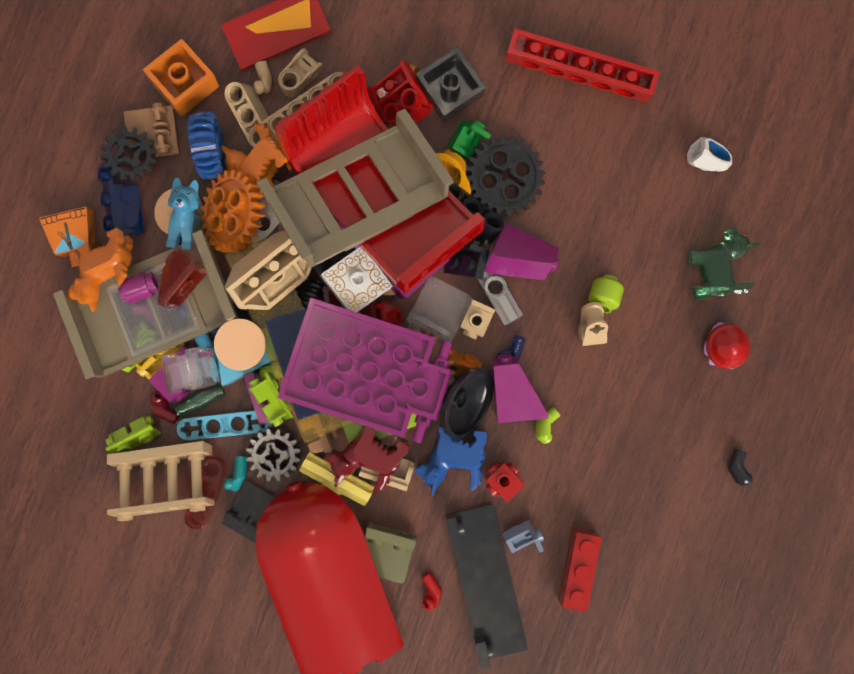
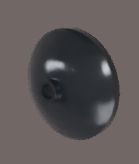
(466, 403)

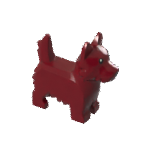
(370, 453)

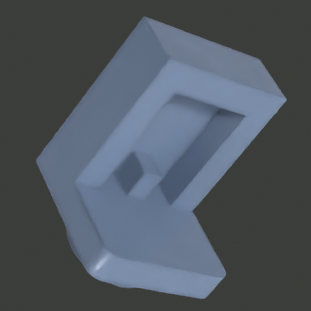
(522, 536)

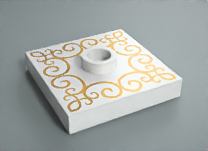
(356, 280)

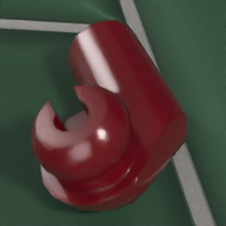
(161, 409)

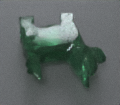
(717, 266)

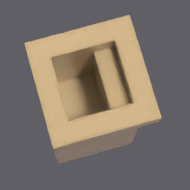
(476, 309)

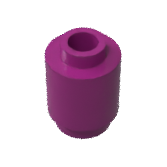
(138, 287)

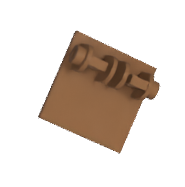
(159, 126)

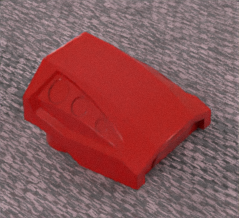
(398, 92)

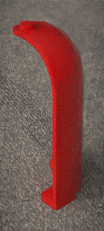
(324, 582)

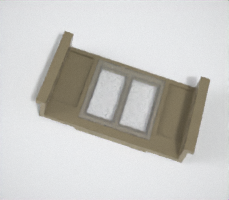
(128, 333)

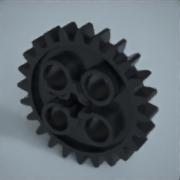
(514, 155)

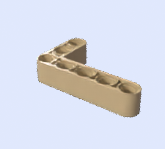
(250, 102)

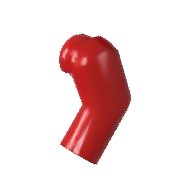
(433, 592)

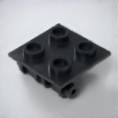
(247, 510)

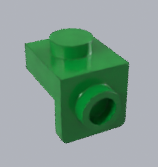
(468, 137)

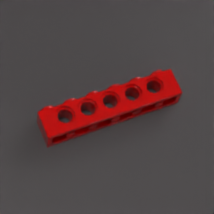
(582, 66)

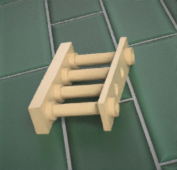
(147, 460)

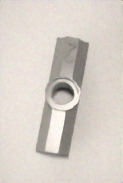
(503, 302)

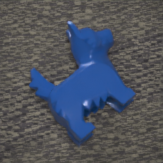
(454, 454)

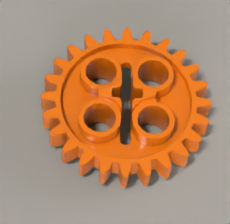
(232, 211)

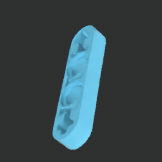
(225, 425)

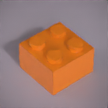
(181, 77)

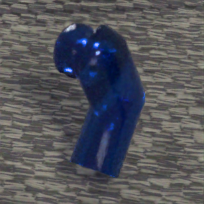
(516, 347)

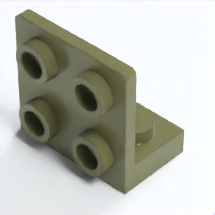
(390, 551)

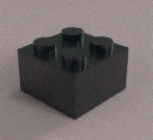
(451, 84)

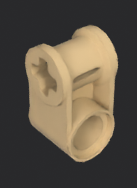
(303, 70)
(592, 326)

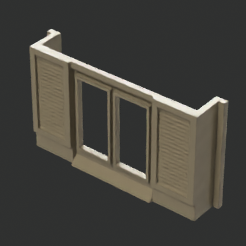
(404, 163)

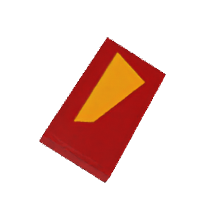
(274, 30)

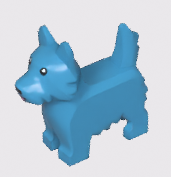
(184, 216)

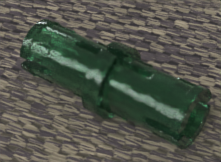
(199, 400)

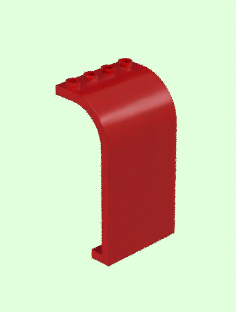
(340, 120)

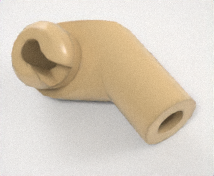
(265, 77)

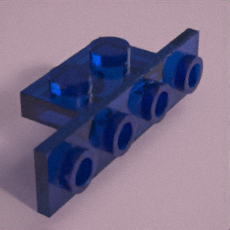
(121, 204)

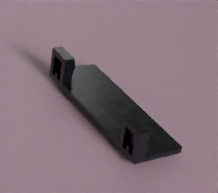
(486, 583)

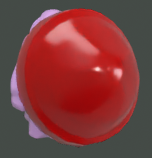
(727, 346)

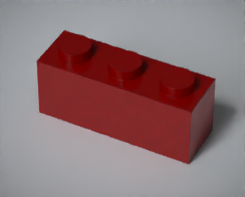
(579, 569)

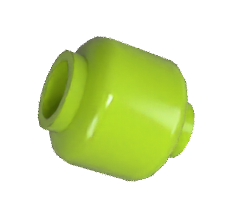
(607, 292)

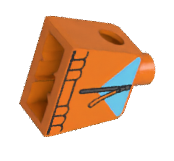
(69, 231)

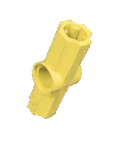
(351, 487)

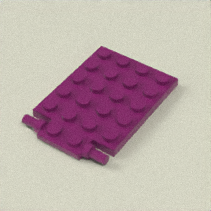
(366, 370)

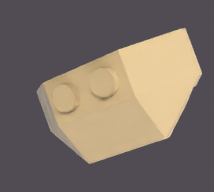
(267, 274)

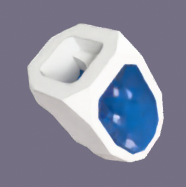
(709, 155)

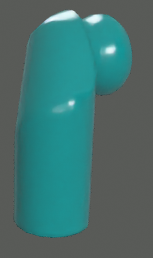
(239, 474)

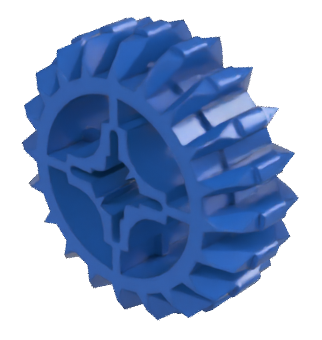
(205, 144)

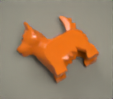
(261, 161)
(101, 265)

